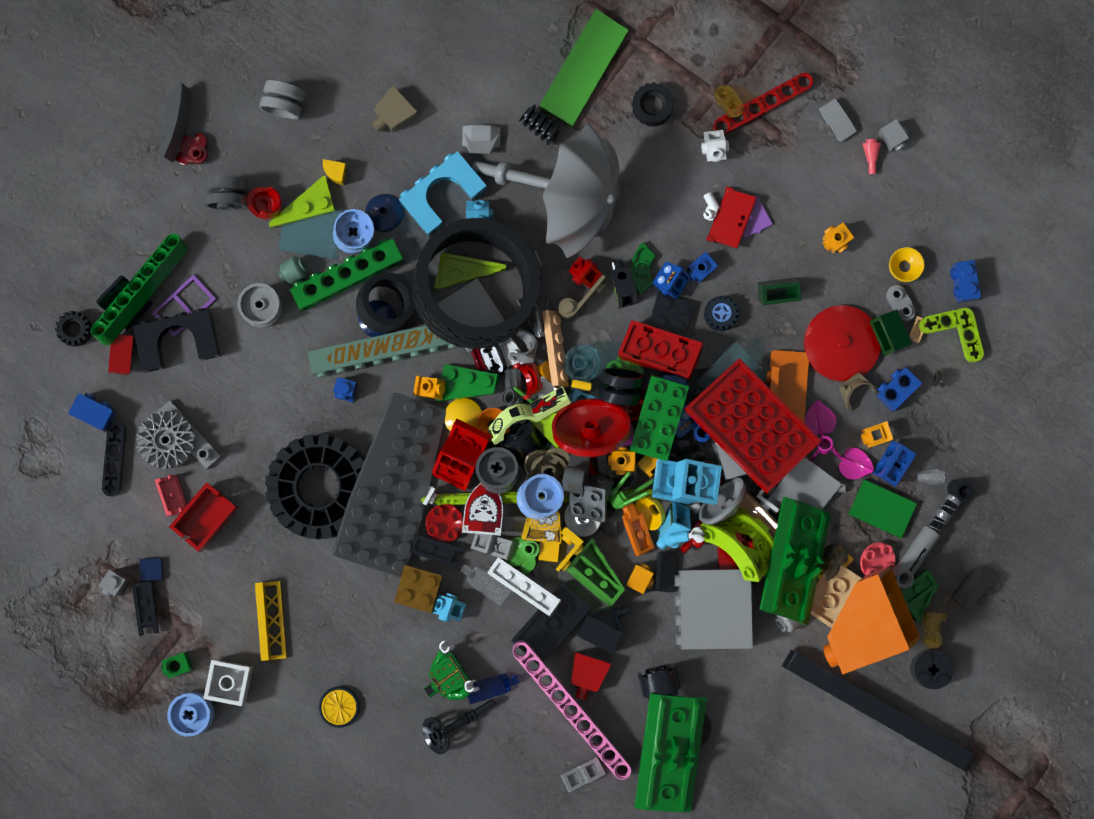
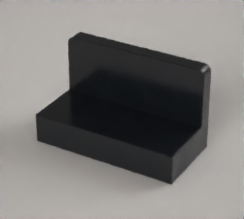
(665, 572)

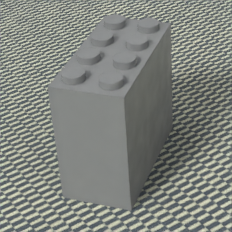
(713, 610)

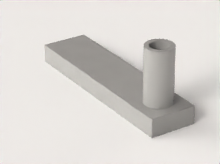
(203, 449)

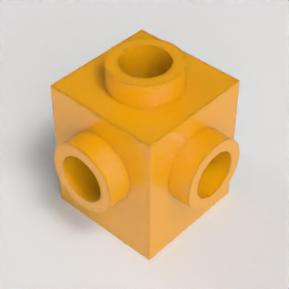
(840, 232)
(629, 464)

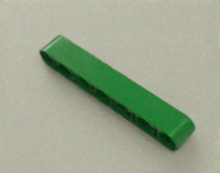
(139, 289)

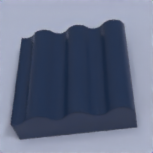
(151, 569)

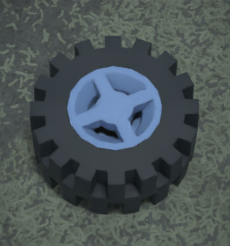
(725, 309)

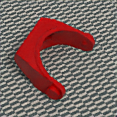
(532, 378)

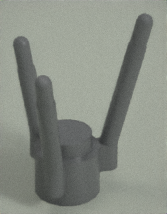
(538, 329)

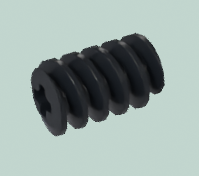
(540, 123)

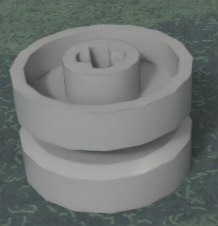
(282, 99)
(268, 313)

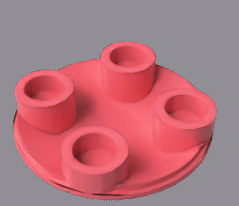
(877, 557)

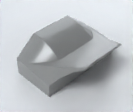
(481, 138)

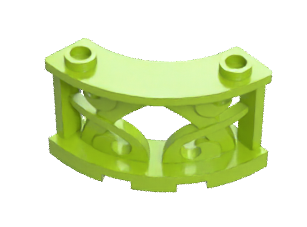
(746, 558)

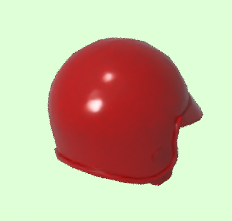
(264, 202)

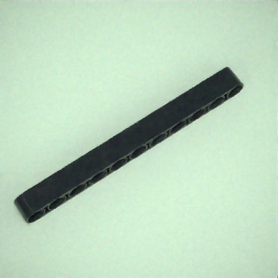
(879, 710)

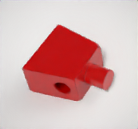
(588, 674)

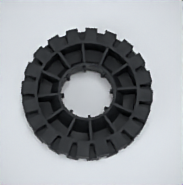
(284, 481)

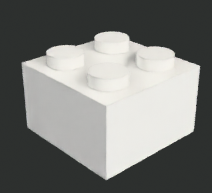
(228, 682)

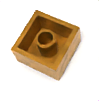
(418, 589)

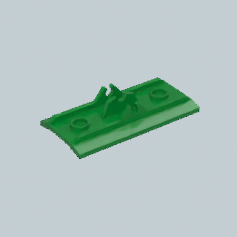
(795, 561)
(670, 753)

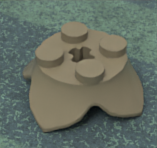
(539, 460)

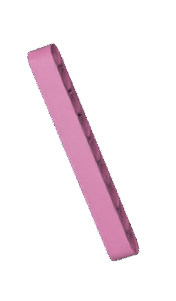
(575, 718)

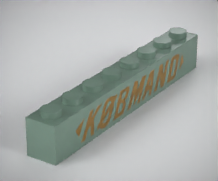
(374, 351)

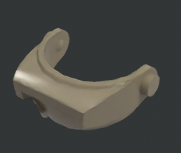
(850, 385)

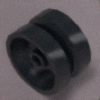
(620, 386)

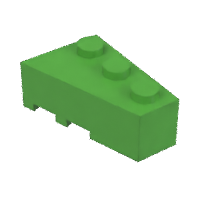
(595, 574)

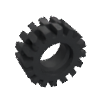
(65, 321)

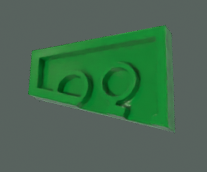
(467, 383)

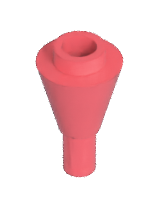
(871, 151)

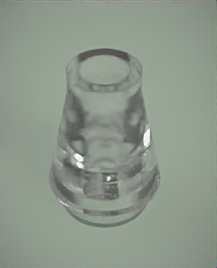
(932, 476)

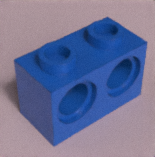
(901, 392)
(894, 463)

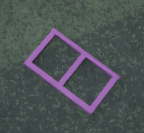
(174, 295)

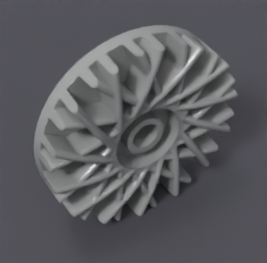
(180, 442)

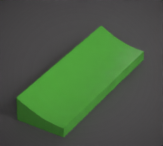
(583, 68)

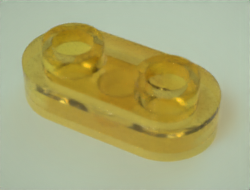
(731, 104)

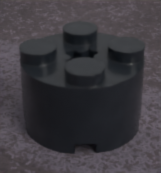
(938, 678)
(659, 681)

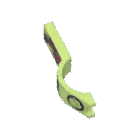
(535, 411)

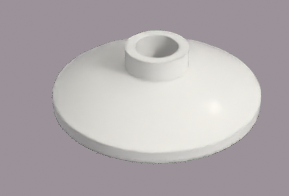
(580, 526)

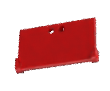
(729, 224)

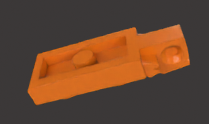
(637, 530)

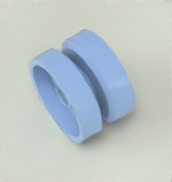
(549, 490)
(179, 715)

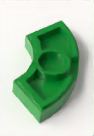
(641, 268)

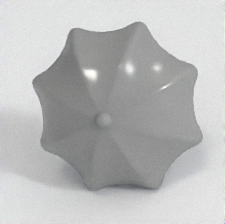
(579, 193)

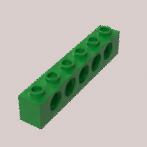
(342, 284)

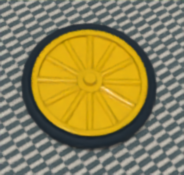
(339, 707)

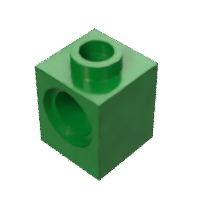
(185, 665)

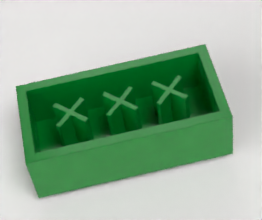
(659, 417)

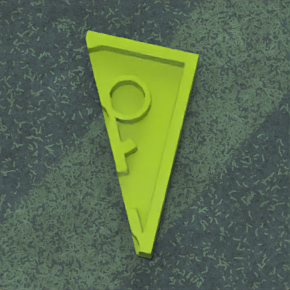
(460, 269)

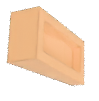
(915, 333)

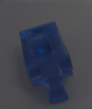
(492, 687)

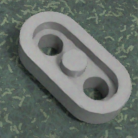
(901, 302)

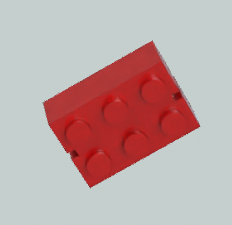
(204, 517)

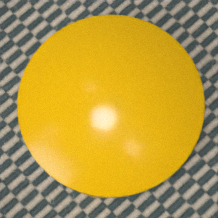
(462, 409)

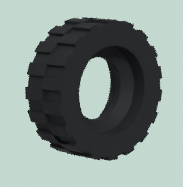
(652, 90)

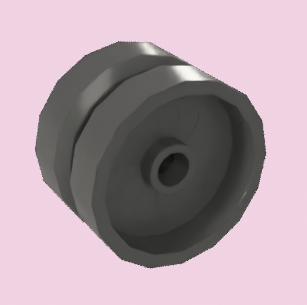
(226, 192)
(495, 459)

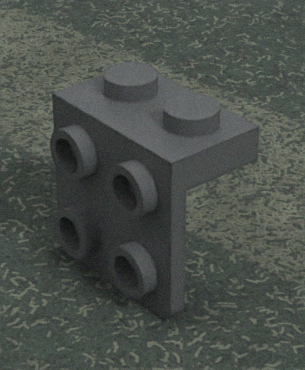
(593, 501)

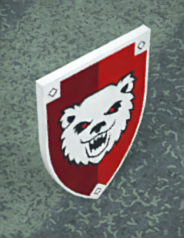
(483, 512)

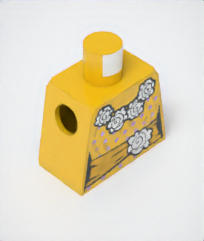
(543, 529)

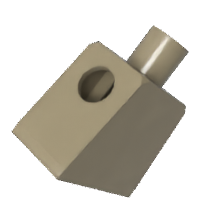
(393, 111)

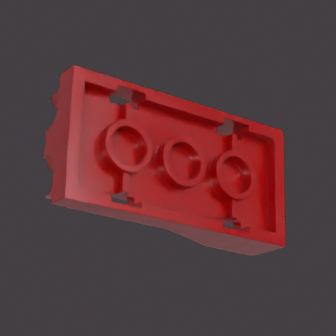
(660, 350)

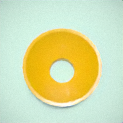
(914, 259)
(652, 519)

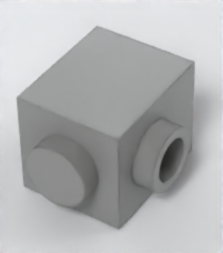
(894, 135)
(113, 583)

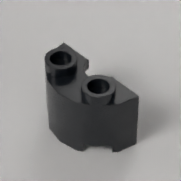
(523, 442)

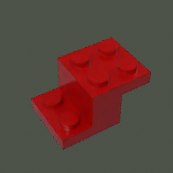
(460, 454)

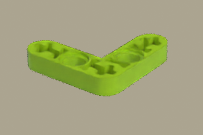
(957, 322)

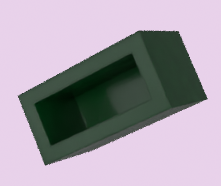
(779, 291)
(890, 332)

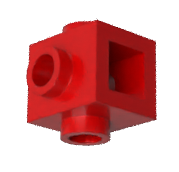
(585, 272)

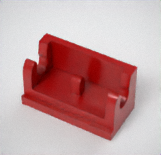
(120, 355)

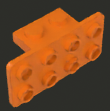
(789, 379)

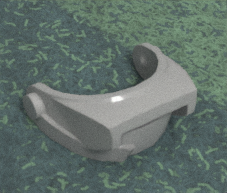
(531, 342)

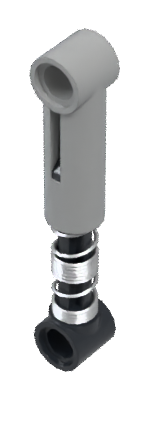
(929, 534)

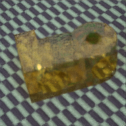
(931, 629)

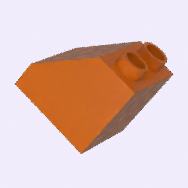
(871, 624)

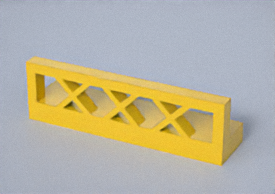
(263, 623)

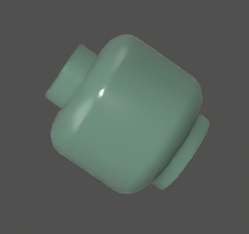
(293, 270)

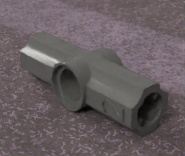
(510, 396)

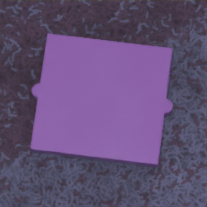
(758, 220)

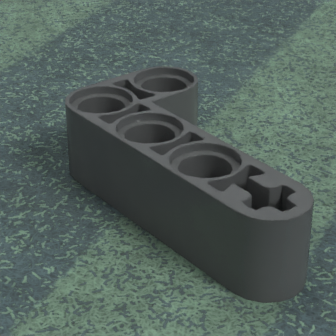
(576, 474)

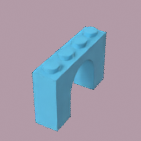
(454, 170)

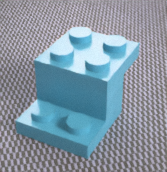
(686, 481)

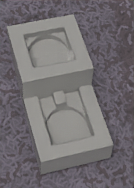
(837, 119)
(493, 545)
(582, 774)

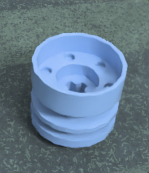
(353, 220)

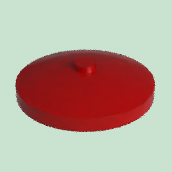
(841, 343)
(591, 427)

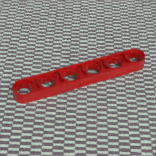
(764, 106)

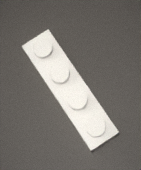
(524, 587)

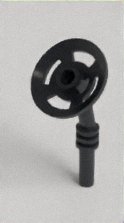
(442, 732)

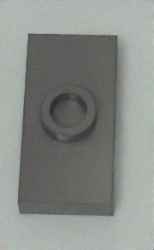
(513, 525)

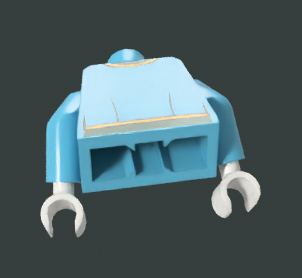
(677, 526)

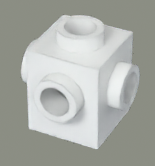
(715, 145)

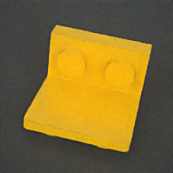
(569, 537)

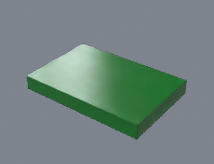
(882, 509)

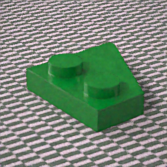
(920, 593)

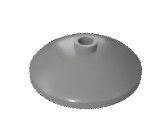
(729, 500)

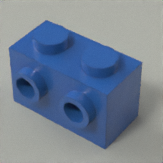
(965, 281)
(92, 412)

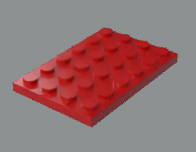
(752, 425)

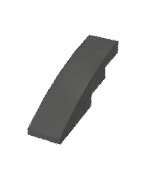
(177, 116)

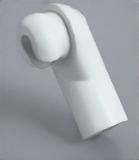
(712, 208)

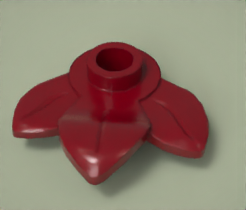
(190, 148)

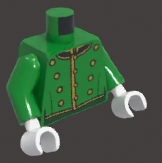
(449, 676)

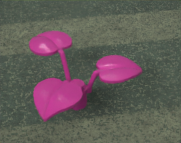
(822, 420)

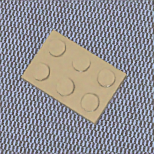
(832, 595)

